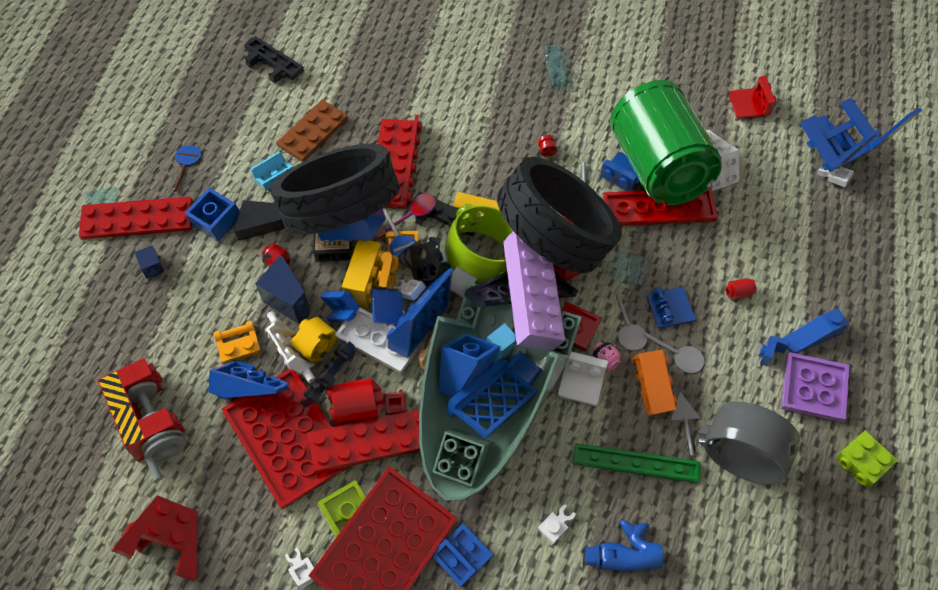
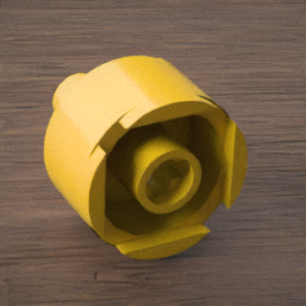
(314, 339)

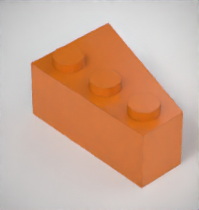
(655, 382)

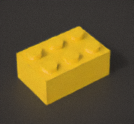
(363, 272)

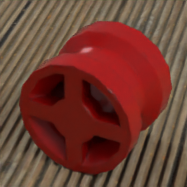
(547, 145)

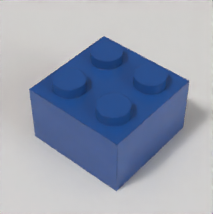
(213, 214)

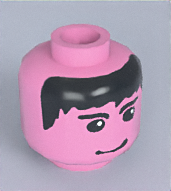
(607, 352)

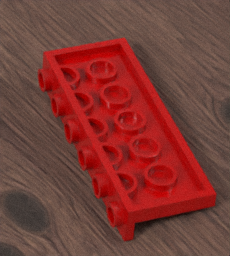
(401, 141)

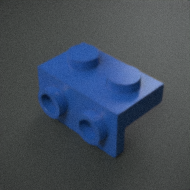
(342, 306)

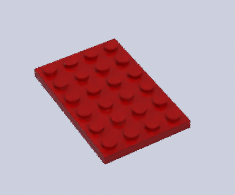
(276, 439)
(384, 539)

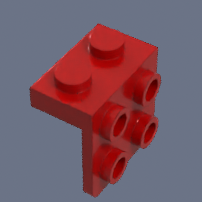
(753, 101)

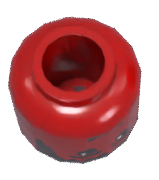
(271, 253)

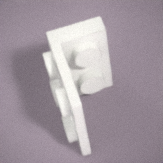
(582, 378)

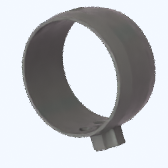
(751, 442)

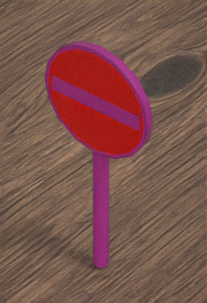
(420, 206)

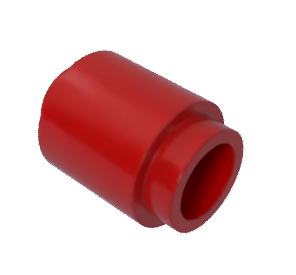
(740, 288)

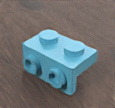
(269, 170)

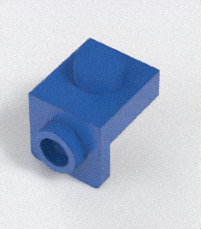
(773, 344)
(524, 367)

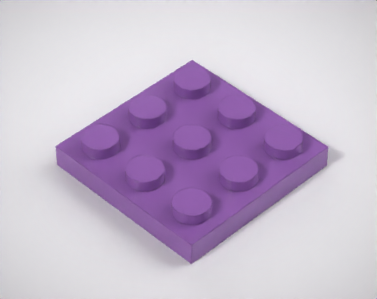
(815, 387)

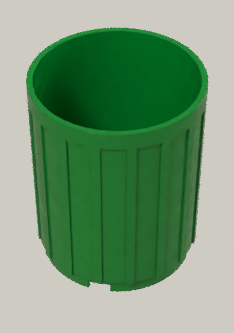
(665, 142)

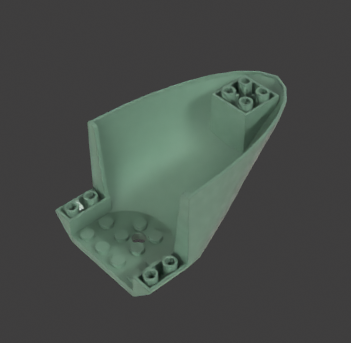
(451, 451)

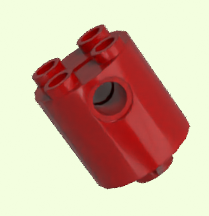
(355, 401)

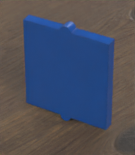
(386, 306)

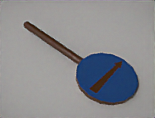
(186, 156)

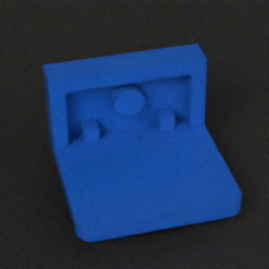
(620, 172)

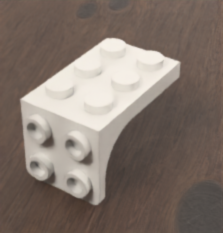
(730, 163)

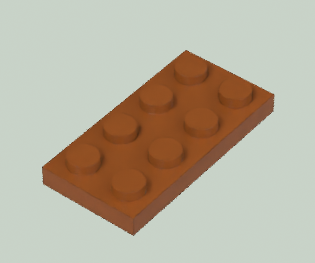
(312, 130)

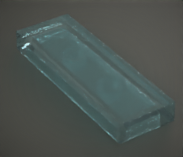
(554, 65)

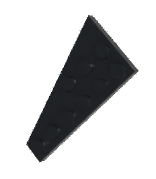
(497, 291)

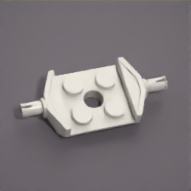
(281, 335)

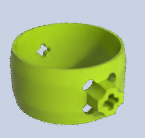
(489, 223)

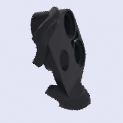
(428, 268)

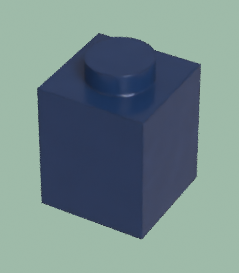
(149, 262)

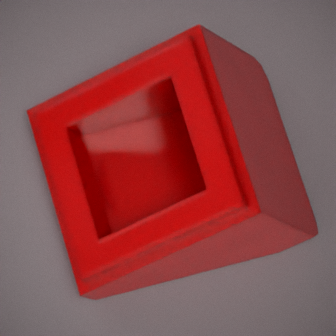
(395, 402)

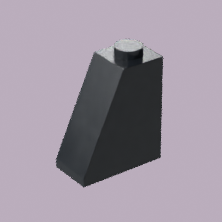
(257, 219)

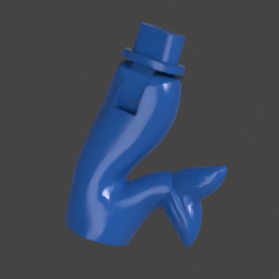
(622, 558)

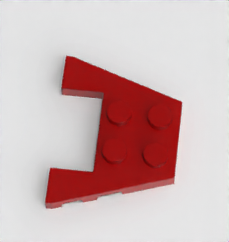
(169, 526)

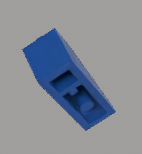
(817, 331)

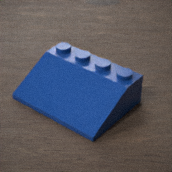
(421, 316)

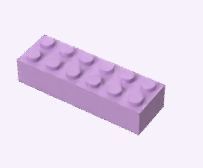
(533, 296)

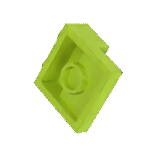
(866, 459)
(341, 506)

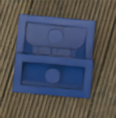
(462, 555)

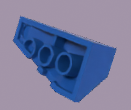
(241, 379)

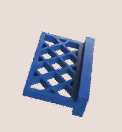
(480, 388)

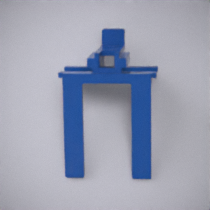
(836, 143)

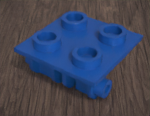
(670, 307)

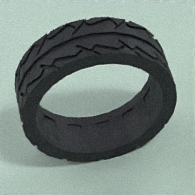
(335, 188)
(530, 206)

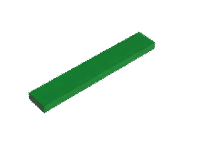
(636, 463)

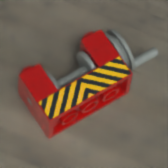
(148, 437)

